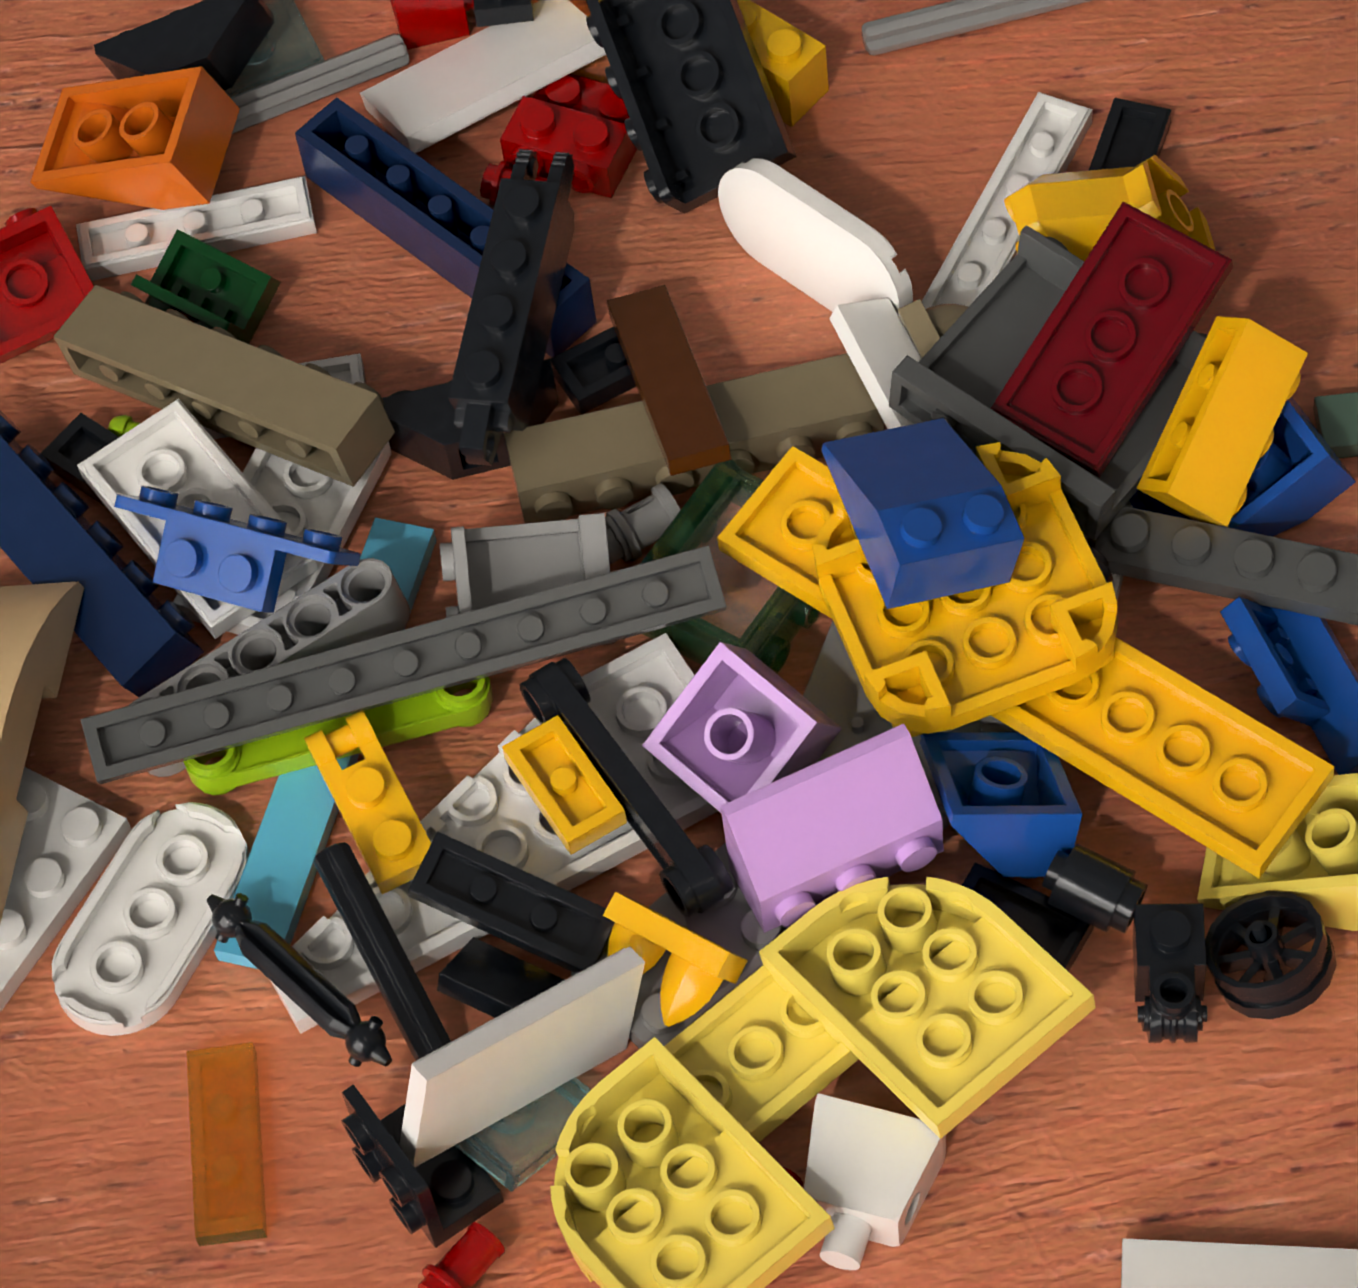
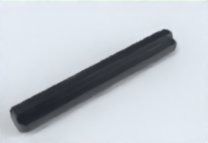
(381, 950)

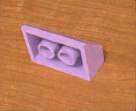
(832, 828)

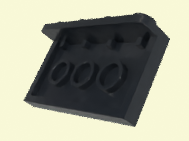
(689, 92)

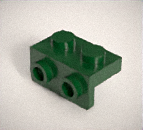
(209, 287)

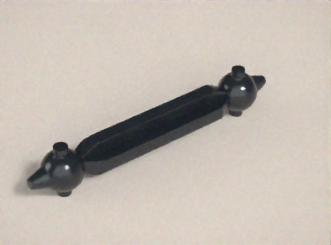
(299, 980)

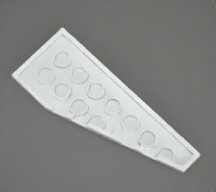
(504, 822)

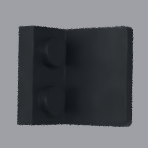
(435, 1196)

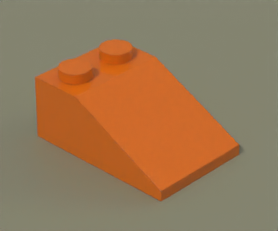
(139, 140)

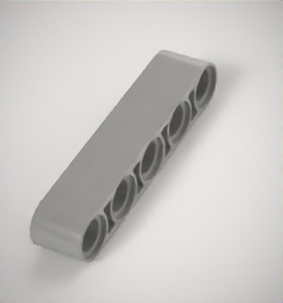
(338, 612)

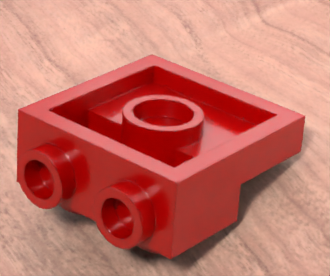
(576, 119)
(38, 280)

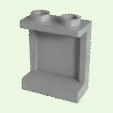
(522, 559)

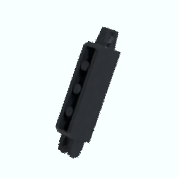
(512, 305)

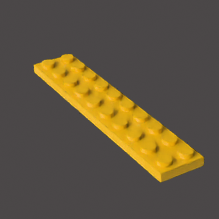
(1124, 725)

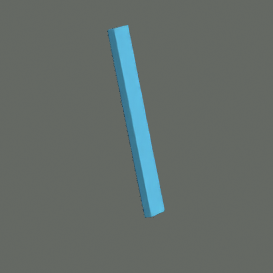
(301, 805)

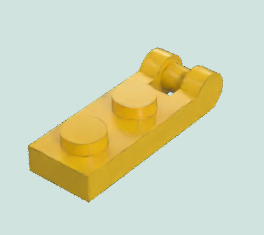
(371, 802)

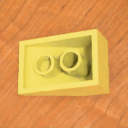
(1314, 863)

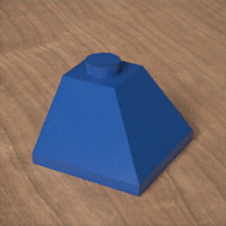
(1005, 798)

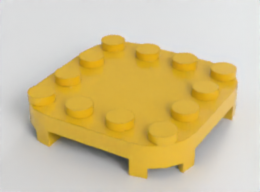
(984, 647)

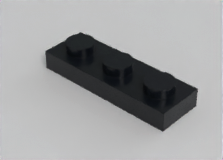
(511, 904)

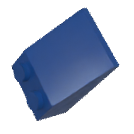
(1288, 482)
(924, 512)

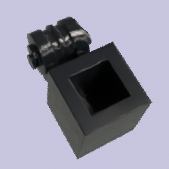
(1170, 970)

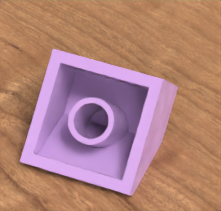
(738, 728)

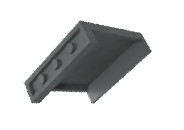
(983, 349)

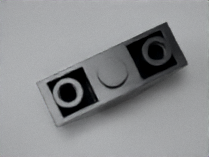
(206, 34)
(428, 433)

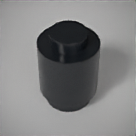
(1094, 888)

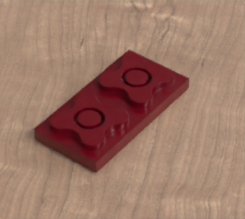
(1112, 338)

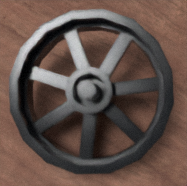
(1289, 976)

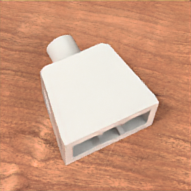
(868, 1175)

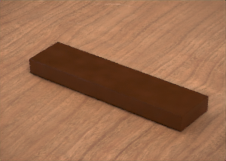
(668, 380)

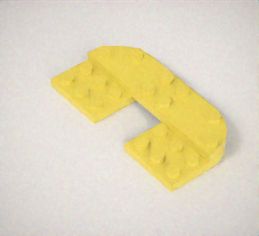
(911, 979)

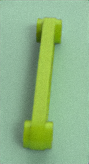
(390, 723)

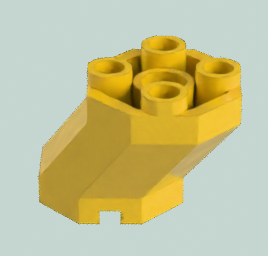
(1082, 203)

